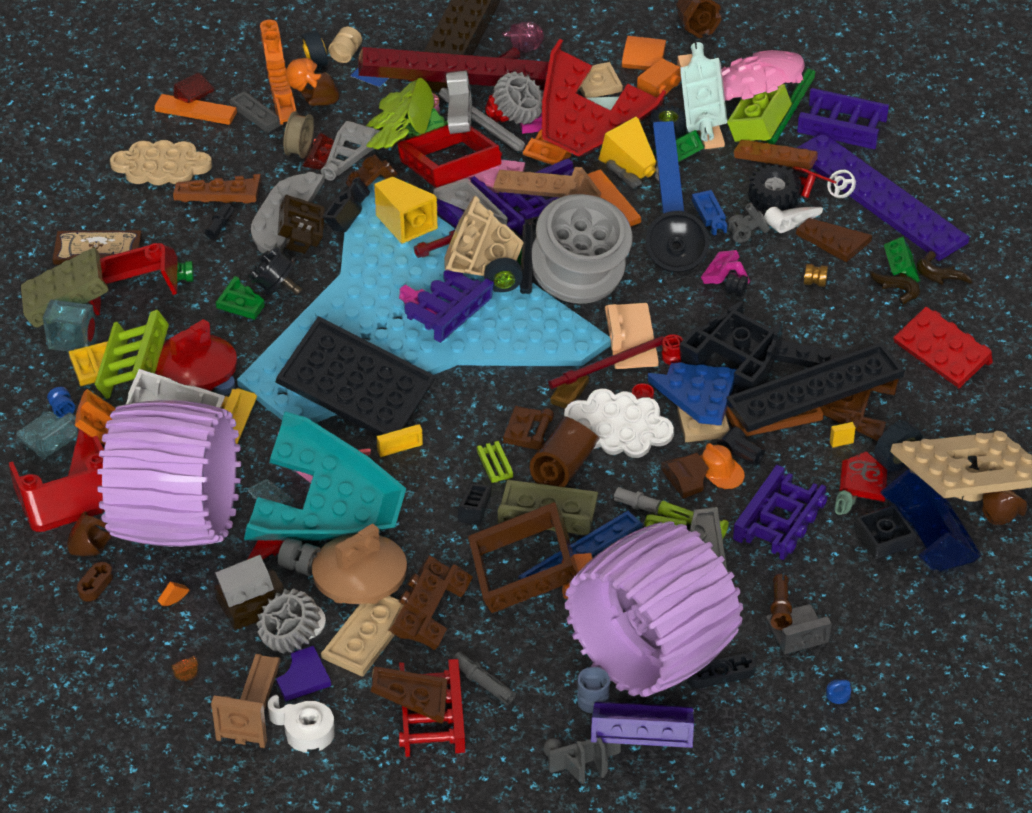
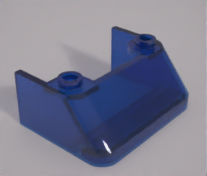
(935, 522)

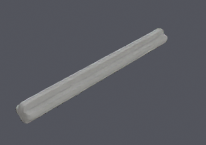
(490, 125)

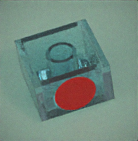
(69, 325)

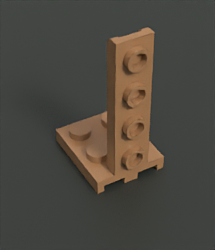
(545, 184)
(244, 717)

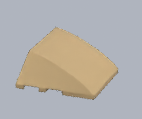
(479, 241)

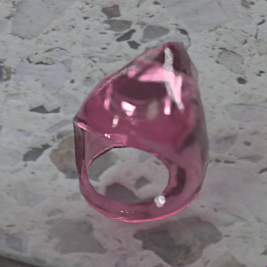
(525, 35)

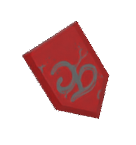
(863, 477)

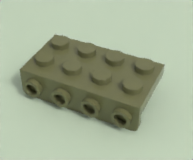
(72, 281)
(575, 504)

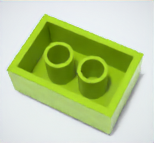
(759, 116)

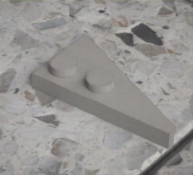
(462, 192)

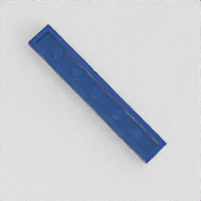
(668, 166)
(593, 542)

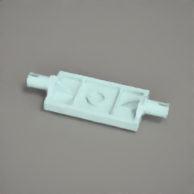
(703, 93)

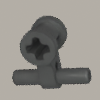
(747, 223)

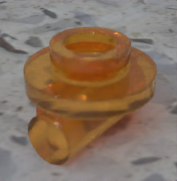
(185, 669)

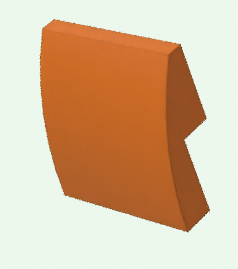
(642, 52)
(545, 151)
(93, 415)

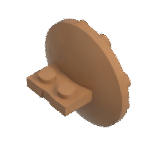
(359, 567)

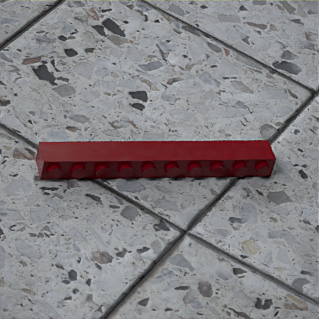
(434, 66)

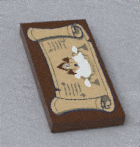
(108, 243)

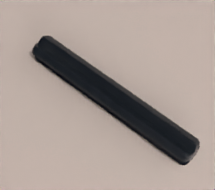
(526, 258)

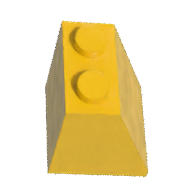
(405, 209)

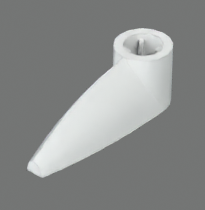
(791, 218)

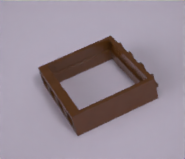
(513, 531)

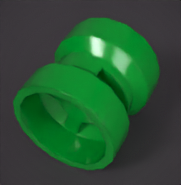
(187, 271)

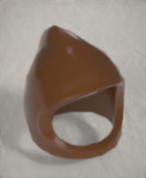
(325, 92)
(1003, 506)
(86, 538)

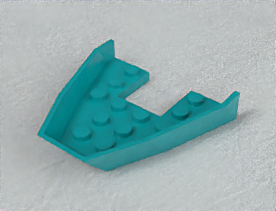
(343, 495)

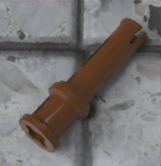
(781, 607)

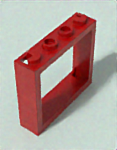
(414, 149)

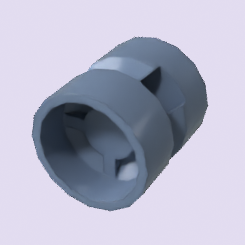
(592, 688)

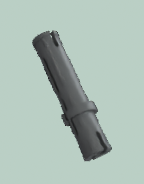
(475, 672)

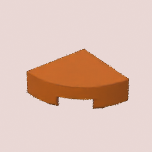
(173, 593)

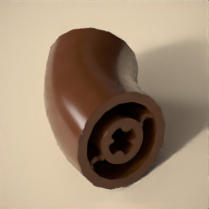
(563, 453)

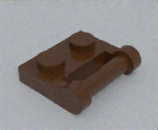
(521, 424)

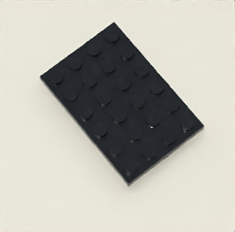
(355, 378)

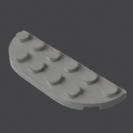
(265, 223)

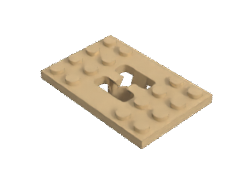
(945, 464)

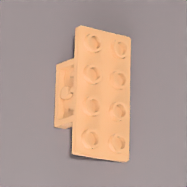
(627, 328)

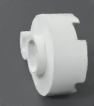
(306, 723)

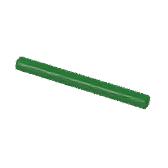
(795, 97)

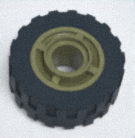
(896, 433)

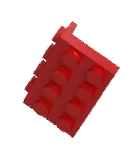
(943, 347)

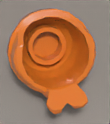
(302, 72)

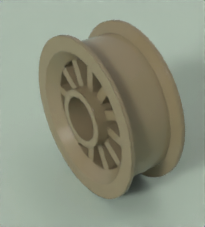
(298, 134)

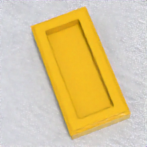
(399, 440)

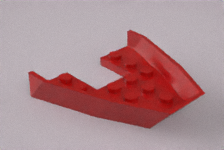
(576, 121)

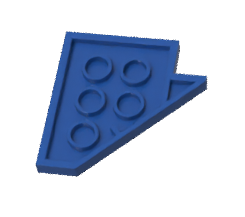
(697, 390)

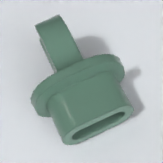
(844, 502)

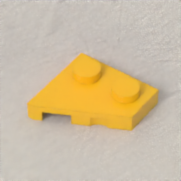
(87, 362)

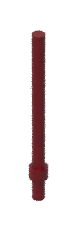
(571, 376)

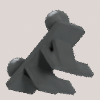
(576, 755)

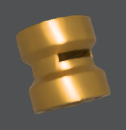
(815, 275)

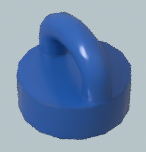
(838, 691)

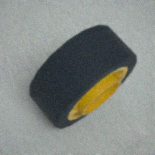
(315, 48)

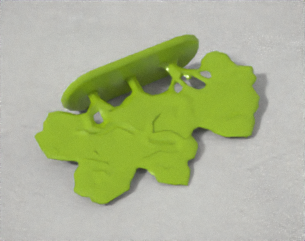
(413, 100)

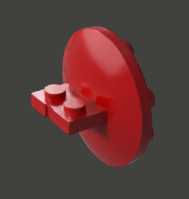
(197, 358)

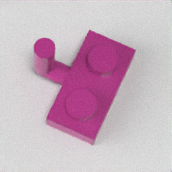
(722, 265)

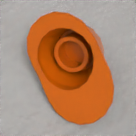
(723, 469)

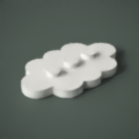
(622, 422)

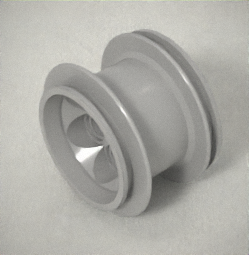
(580, 248)

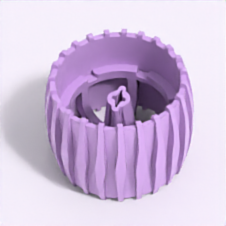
(169, 473)
(654, 608)

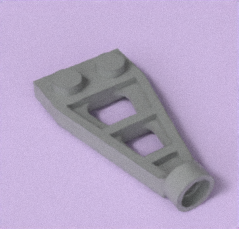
(353, 133)

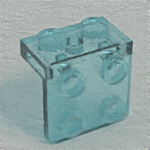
(48, 433)

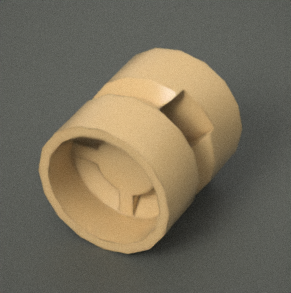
(345, 44)

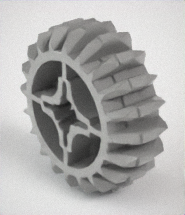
(518, 98)
(291, 627)

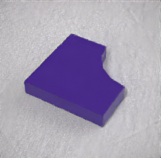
(304, 675)

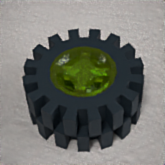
(670, 114)

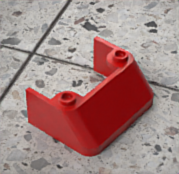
(139, 262)
(63, 499)

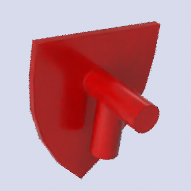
(809, 181)

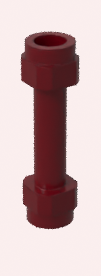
(423, 249)

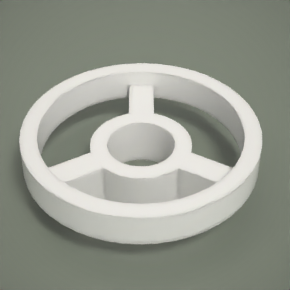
(844, 184)

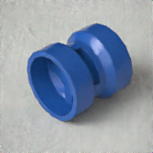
(60, 401)

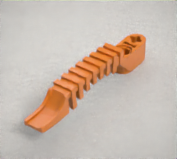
(276, 70)

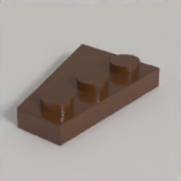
(834, 239)
(412, 690)

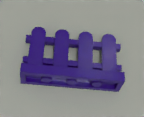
(451, 314)

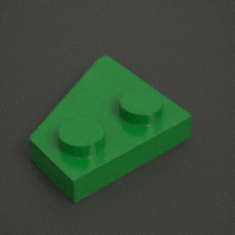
(240, 300)

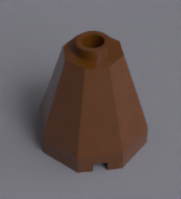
(699, 16)

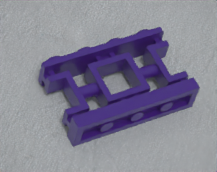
(561, 168)
(765, 502)

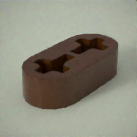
(97, 582)

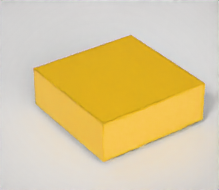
(842, 434)

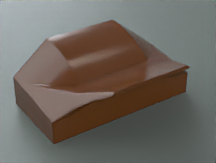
(686, 474)

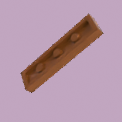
(775, 154)

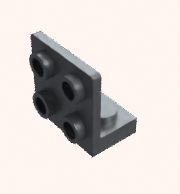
(804, 632)

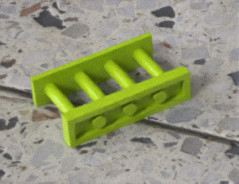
(146, 359)

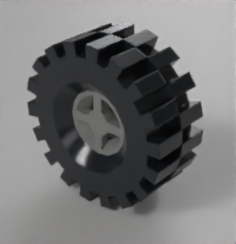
(774, 188)

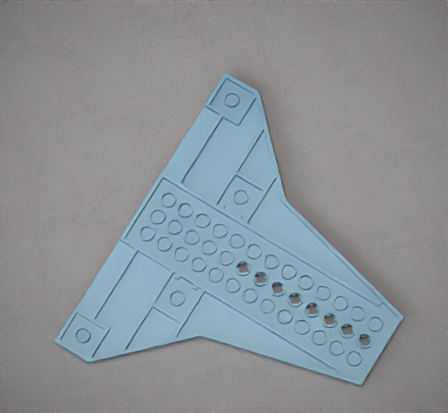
(365, 297)

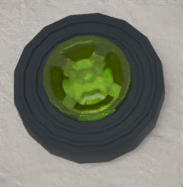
(505, 274)

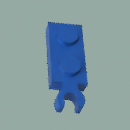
(710, 211)

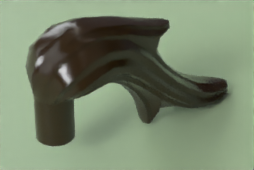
(937, 274)
(901, 282)

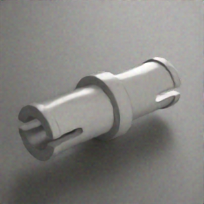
(637, 500)

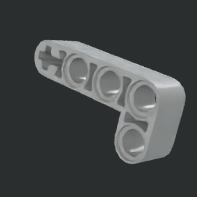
(459, 102)

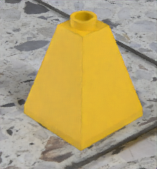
(629, 149)

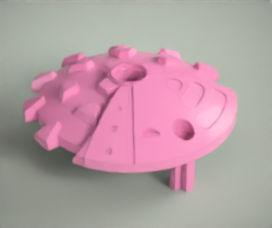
(761, 73)

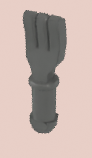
(631, 179)

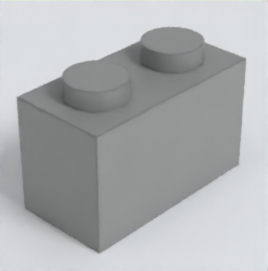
(244, 581)

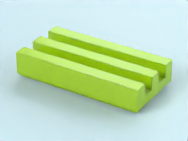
(490, 449)

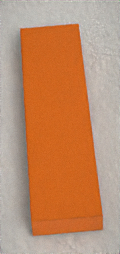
(196, 109)
(612, 195)

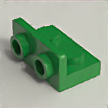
(901, 258)

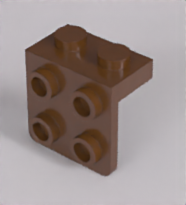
(371, 169)

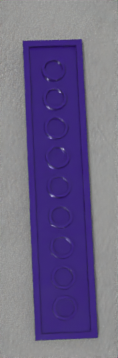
(887, 199)

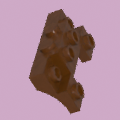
(421, 600)

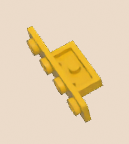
(240, 405)

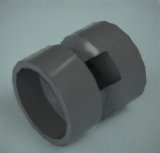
(296, 555)

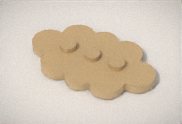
(160, 162)

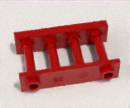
(453, 716)

